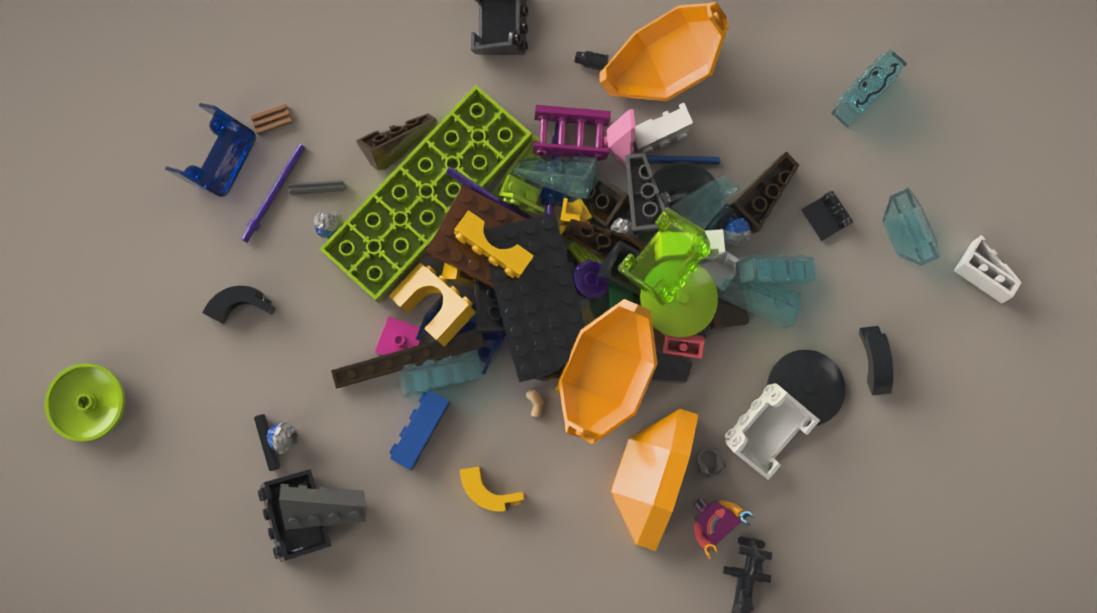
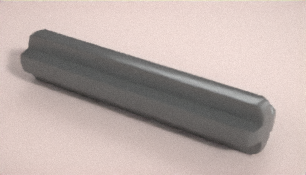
(316, 187)

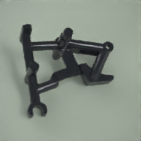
(749, 574)

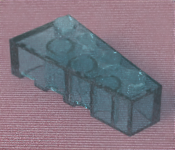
(775, 269)

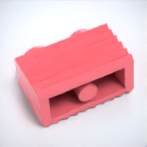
(685, 346)

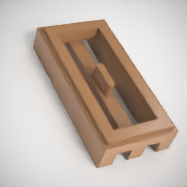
(270, 112)

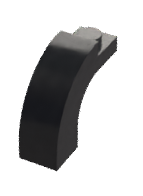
(228, 299)
(879, 360)

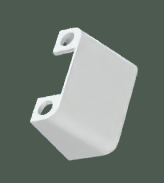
(768, 429)

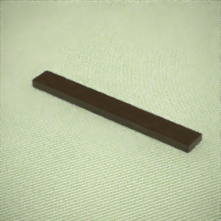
(397, 360)

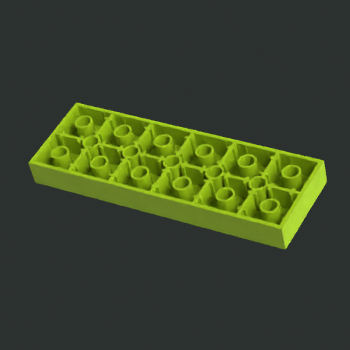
(407, 209)

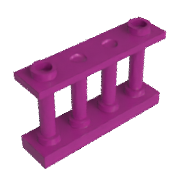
(571, 115)

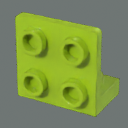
(520, 194)

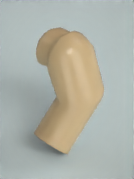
(537, 401)

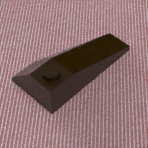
(598, 239)

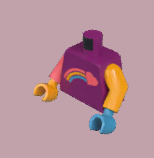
(716, 522)

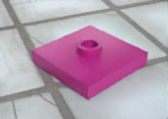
(397, 336)

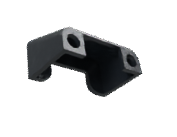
(501, 28)
(290, 542)

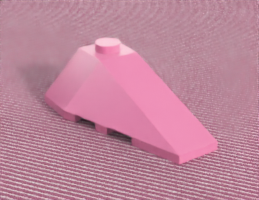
(621, 137)

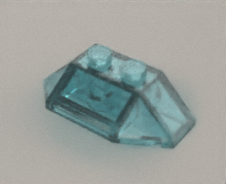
(910, 229)

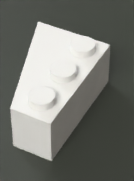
(662, 130)
(987, 271)

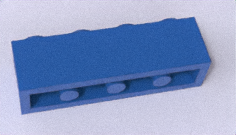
(420, 429)

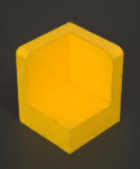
(570, 211)

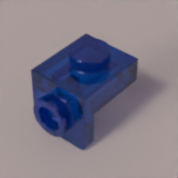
(550, 196)

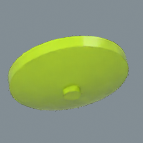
(689, 309)
(84, 402)

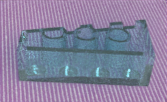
(439, 374)

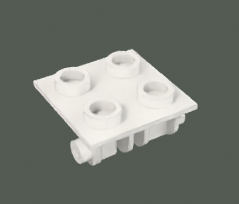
(722, 268)

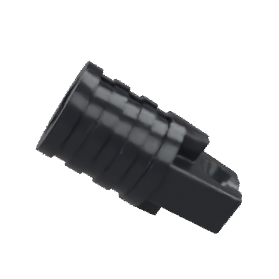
(591, 59)

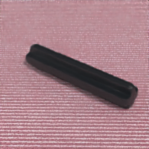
(269, 453)

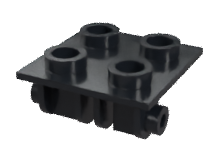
(827, 215)

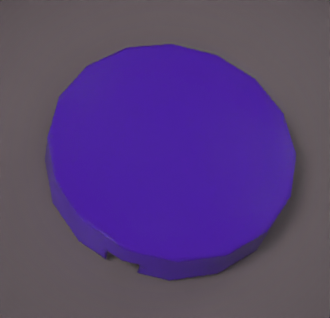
(586, 281)

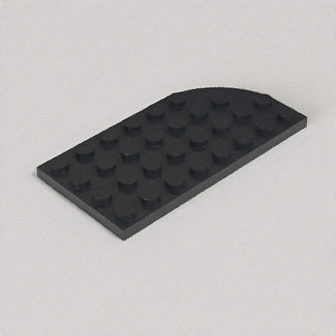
(542, 304)

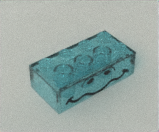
(868, 87)

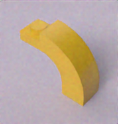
(475, 489)

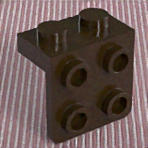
(728, 315)

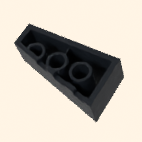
(671, 369)

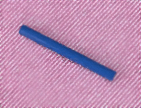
(694, 159)

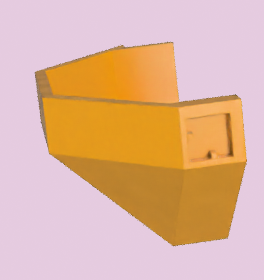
(668, 54)
(608, 371)
(653, 475)

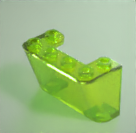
(668, 257)

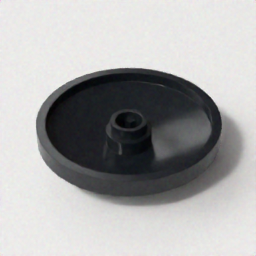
(681, 179)
(812, 381)

